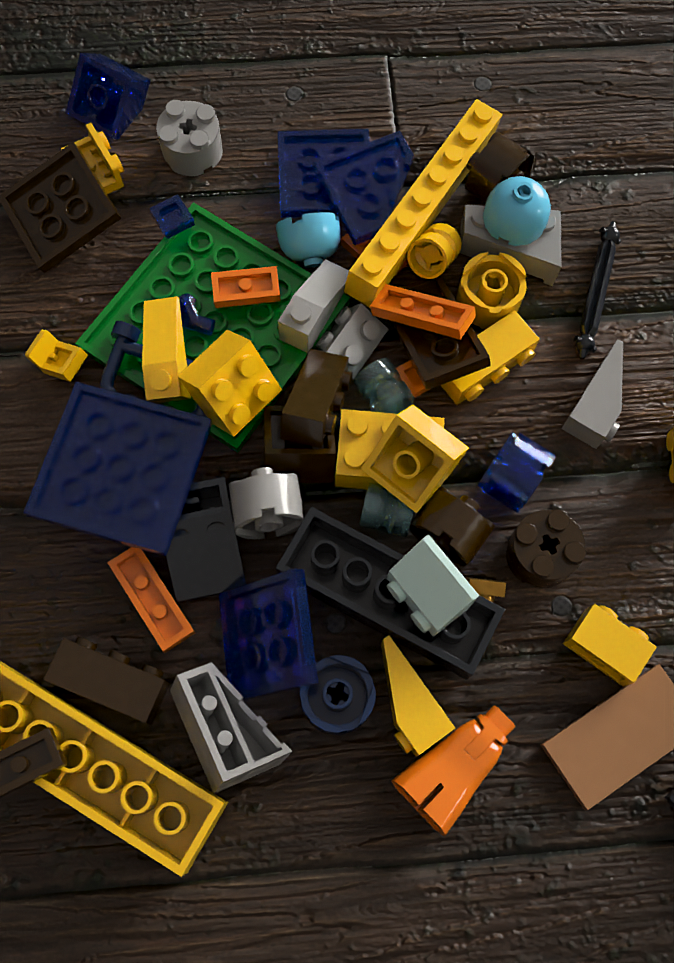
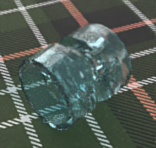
(381, 386)
(385, 510)

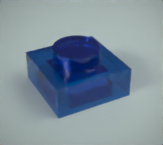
(172, 216)

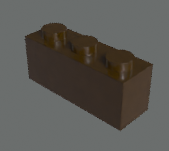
(316, 398)
(108, 679)

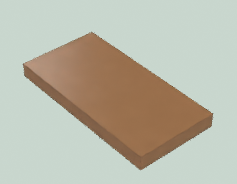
(616, 738)

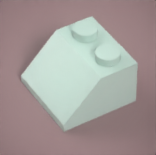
(430, 587)

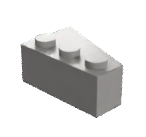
(538, 258)
(223, 729)

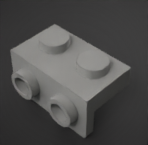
(353, 336)

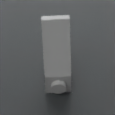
(312, 306)
(600, 403)

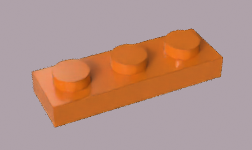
(423, 311)
(151, 598)

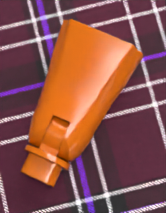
(454, 769)

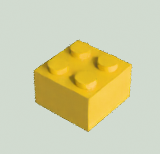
(230, 382)

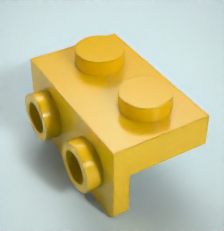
(106, 167)

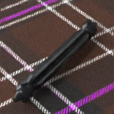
(597, 290)

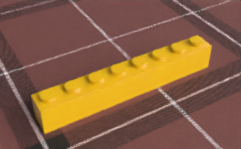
(421, 204)

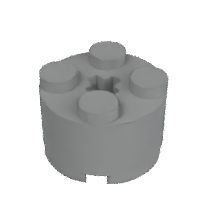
(189, 137)
(266, 504)

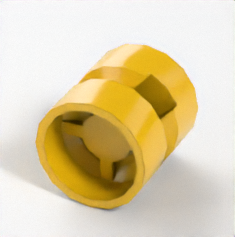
(434, 250)

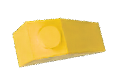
(163, 351)
(413, 707)

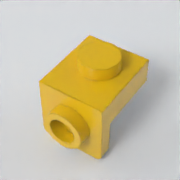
(55, 357)

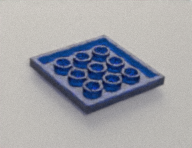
(119, 468)

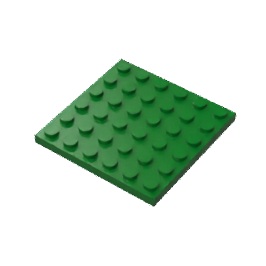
(185, 266)

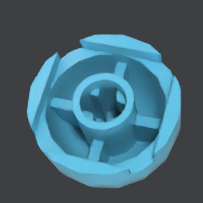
(517, 210)
(310, 238)

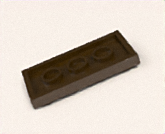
(438, 356)

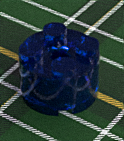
(517, 473)

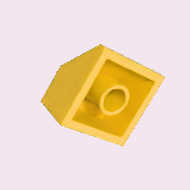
(414, 457)

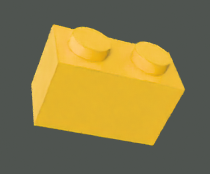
(610, 644)

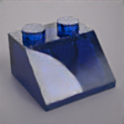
(106, 94)

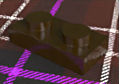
(29, 761)

